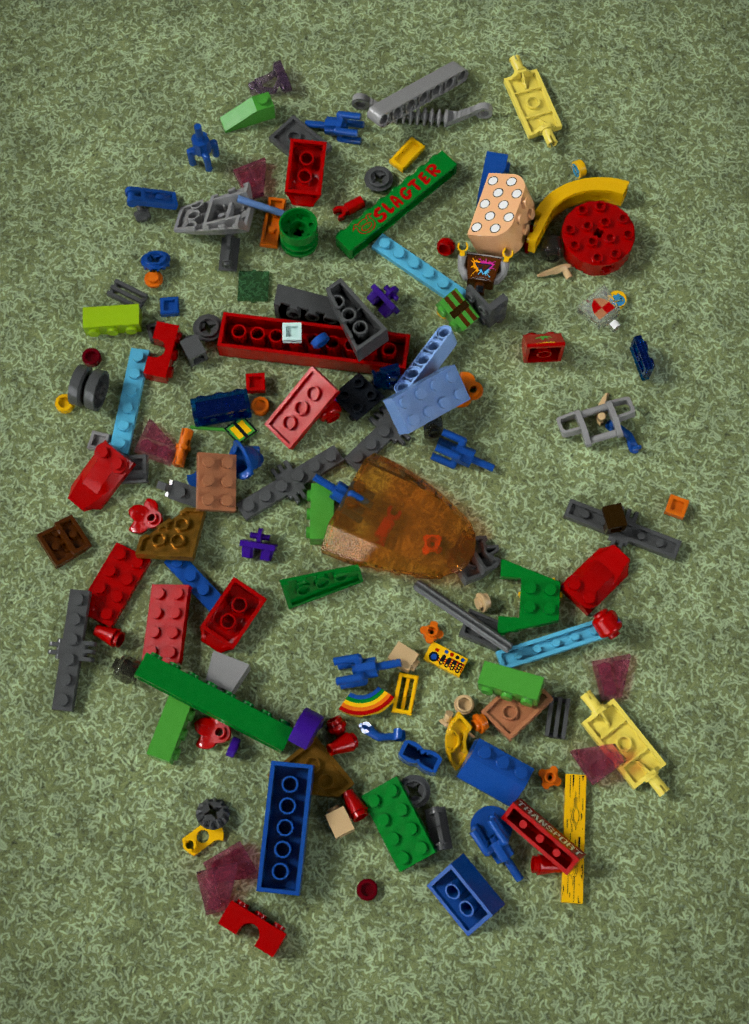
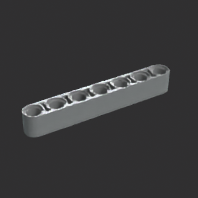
(417, 94)

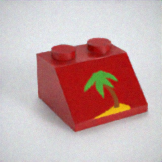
(542, 347)

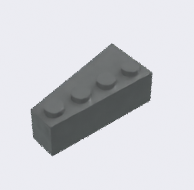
(303, 306)
(357, 321)

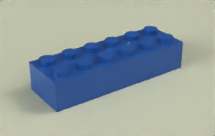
(285, 828)

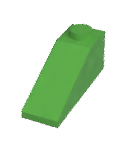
(250, 112)

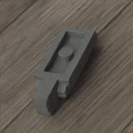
(179, 492)

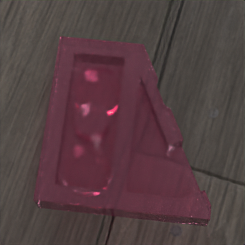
(156, 445)
(611, 676)
(217, 886)

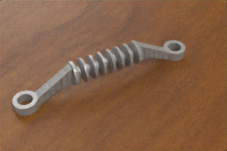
(448, 118)

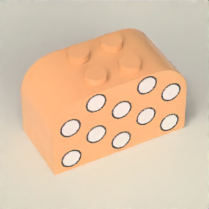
(502, 215)

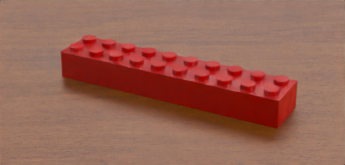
(262, 340)

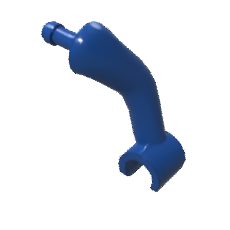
(631, 442)
(397, 735)

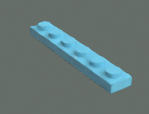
(415, 266)
(130, 400)
(548, 645)

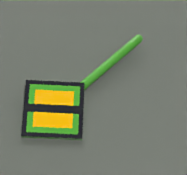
(237, 430)

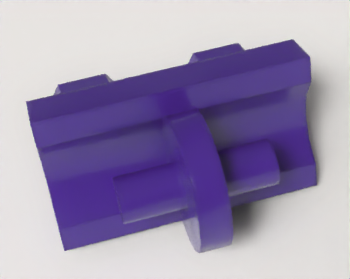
(378, 295)
(249, 546)

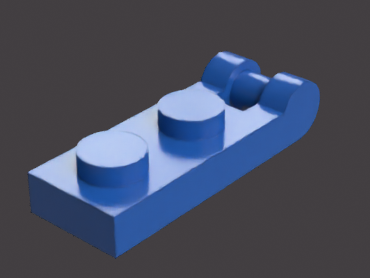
(151, 198)

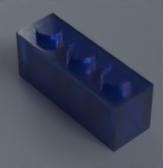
(221, 407)

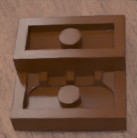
(64, 541)

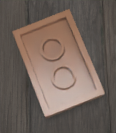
(216, 482)
(512, 716)

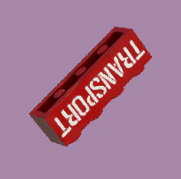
(543, 836)

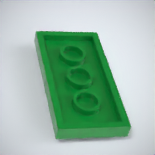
(399, 824)

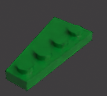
(313, 586)

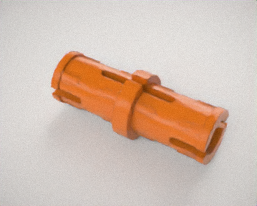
(183, 447)

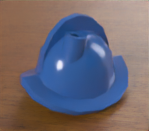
(247, 459)

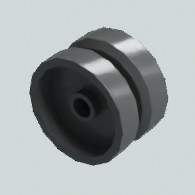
(88, 387)

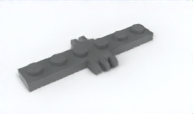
(376, 440)
(289, 483)
(633, 533)
(72, 650)

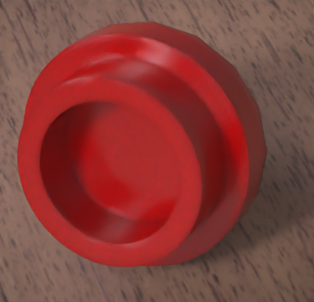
(446, 246)
(336, 726)

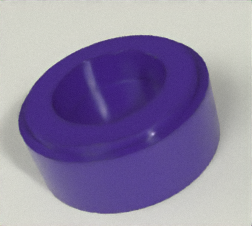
(233, 747)

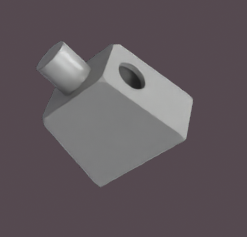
(227, 672)

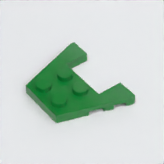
(537, 599)

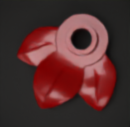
(143, 514)
(209, 729)

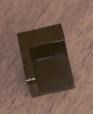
(614, 518)

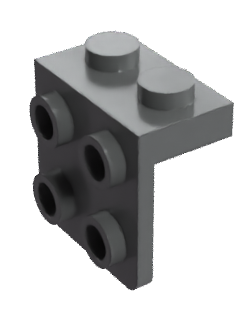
(488, 313)

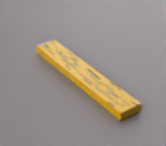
(575, 831)

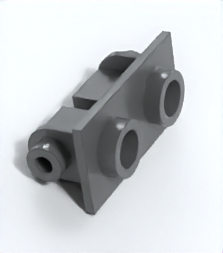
(229, 253)
(438, 828)

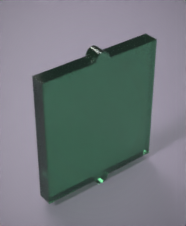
(253, 286)

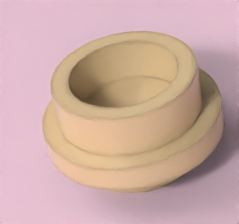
(482, 601)
(464, 704)

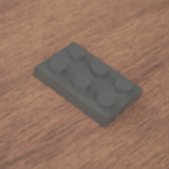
(294, 129)

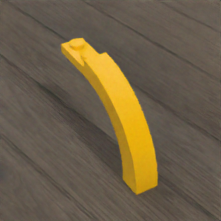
(574, 193)

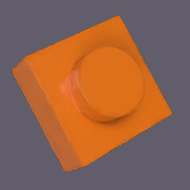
(676, 507)

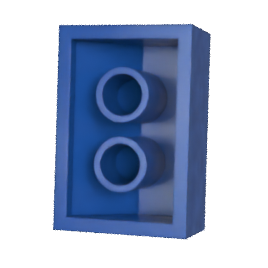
(494, 772)
(465, 894)

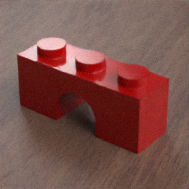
(160, 368)
(270, 936)

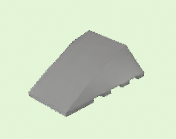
(218, 215)

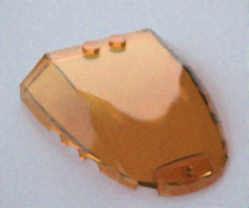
(399, 525)

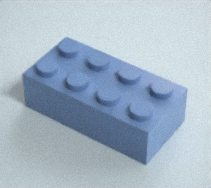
(426, 399)

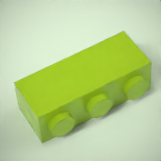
(112, 320)

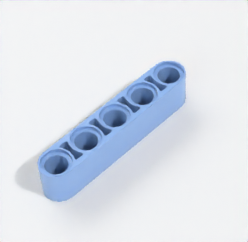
(429, 358)

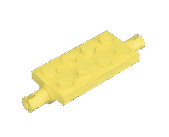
(532, 103)
(613, 726)

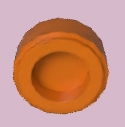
(260, 406)

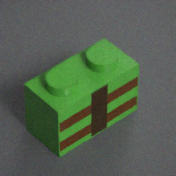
(457, 311)

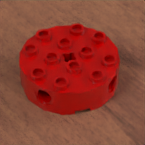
(597, 237)

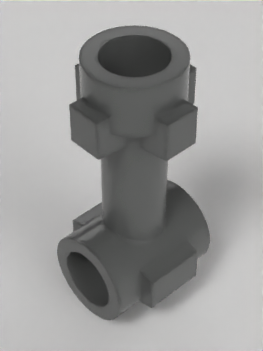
(142, 214)

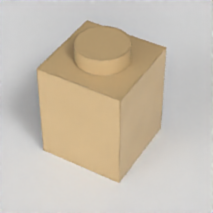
(408, 657)
(339, 822)

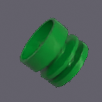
(298, 232)

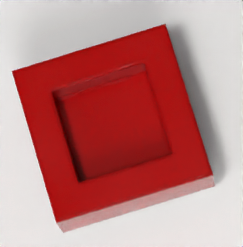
(255, 383)

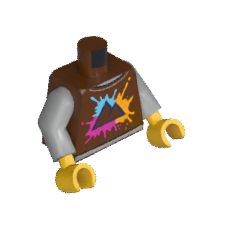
(482, 270)

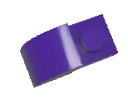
(306, 728)

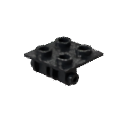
(358, 397)

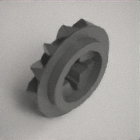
(382, 173)
(199, 327)
(424, 789)
(208, 821)

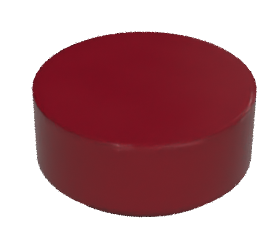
(91, 357)
(367, 889)

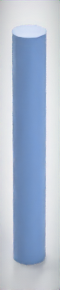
(261, 206)

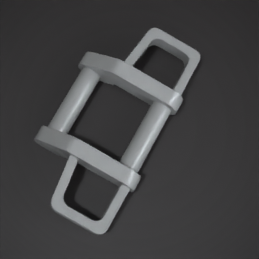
(582, 428)

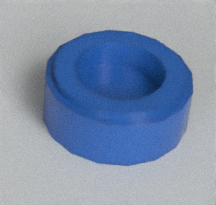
(320, 340)

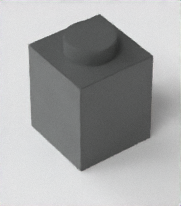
(193, 349)

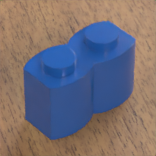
(425, 760)

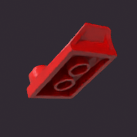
(305, 171)
(100, 477)
(596, 578)
(231, 616)

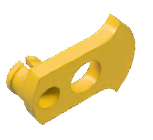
(214, 835)

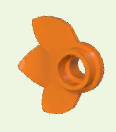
(469, 383)

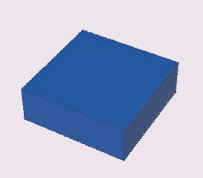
(169, 306)

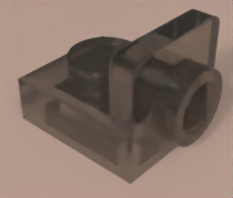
(433, 429)

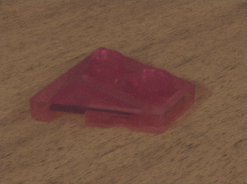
(252, 173)
(598, 761)
(233, 854)

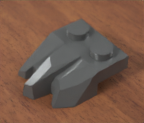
(481, 563)

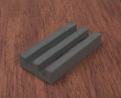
(111, 294)
(559, 700)

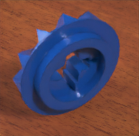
(160, 260)

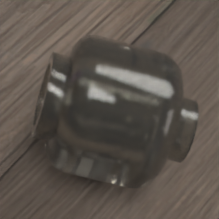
(552, 248)
(125, 669)

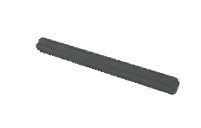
(463, 616)

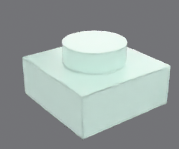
(292, 332)

